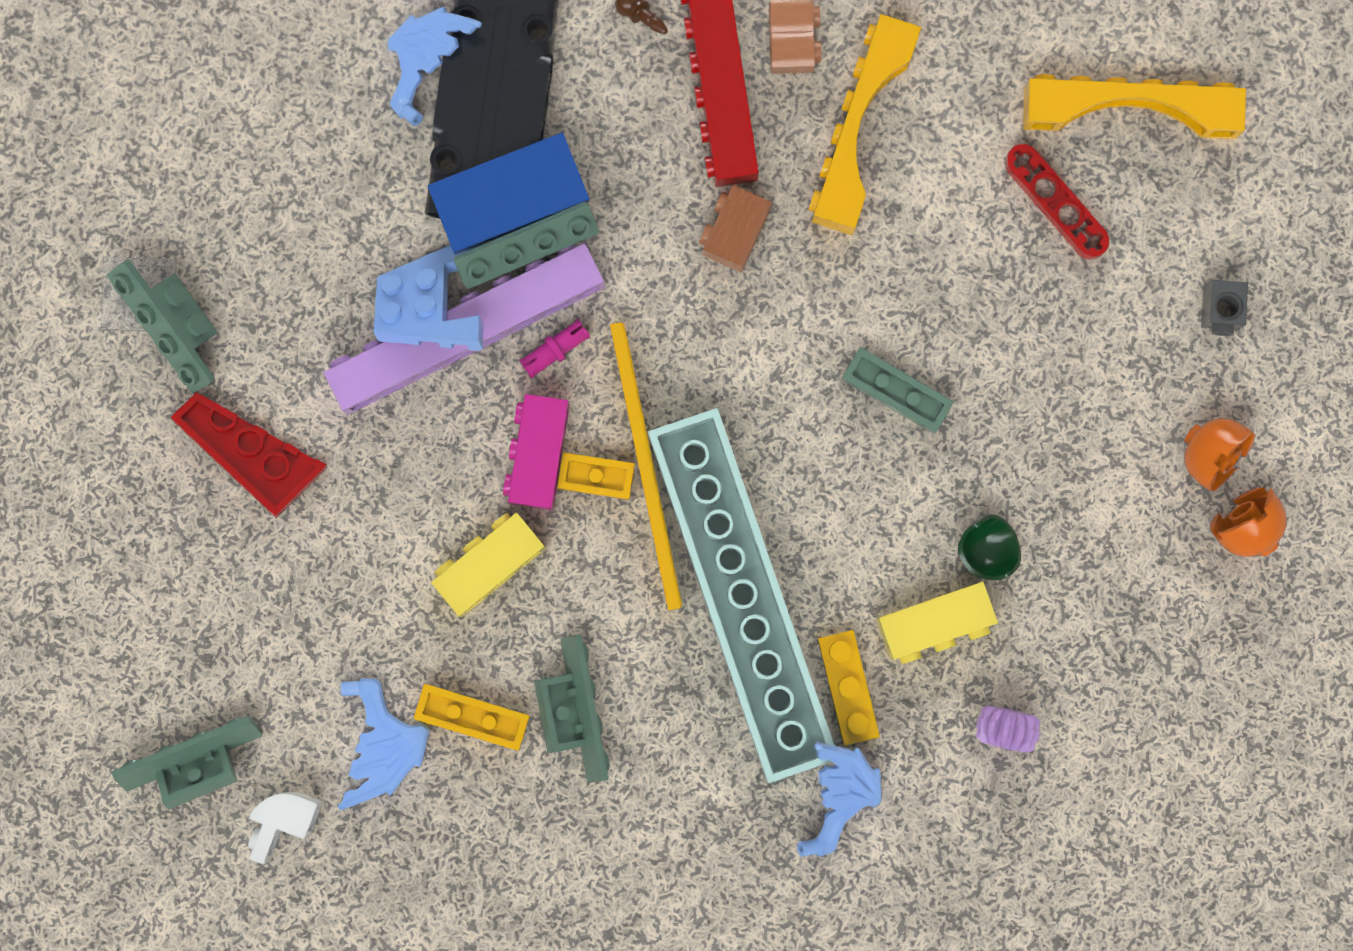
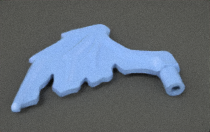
(419, 47)
(387, 750)
(848, 789)

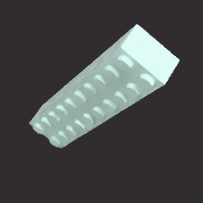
(741, 594)

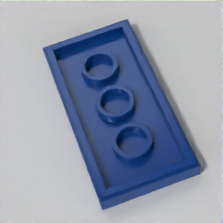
(508, 193)

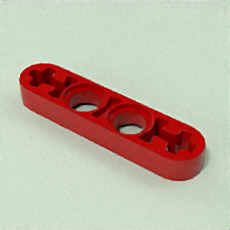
(1062, 197)

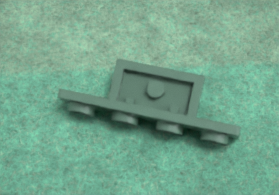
(526, 245)
(170, 320)
(570, 710)
(191, 766)

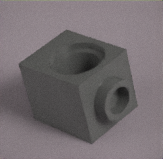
(1232, 293)

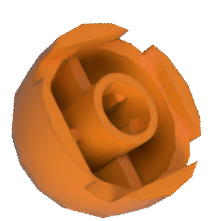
(1215, 450)
(1253, 525)

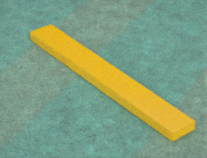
(646, 466)

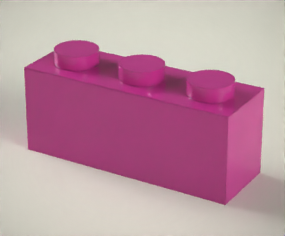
(537, 452)

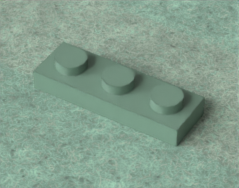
(897, 390)

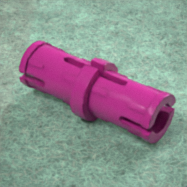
(554, 348)

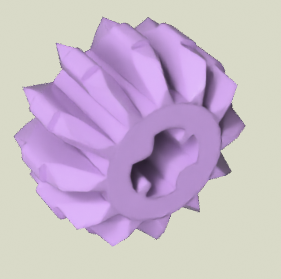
(1008, 729)

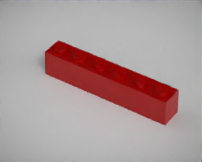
(721, 92)

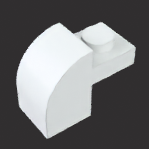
(281, 812)

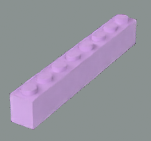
(503, 310)

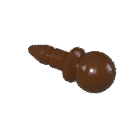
(639, 11)

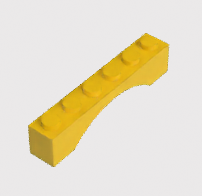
(888, 56)
(1206, 110)

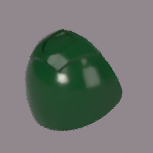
(990, 548)

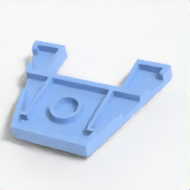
(414, 305)

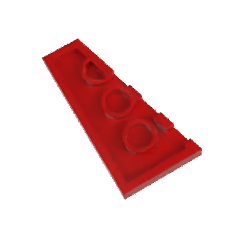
(259, 462)

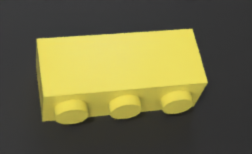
(487, 563)
(937, 623)

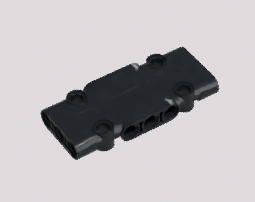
(493, 85)

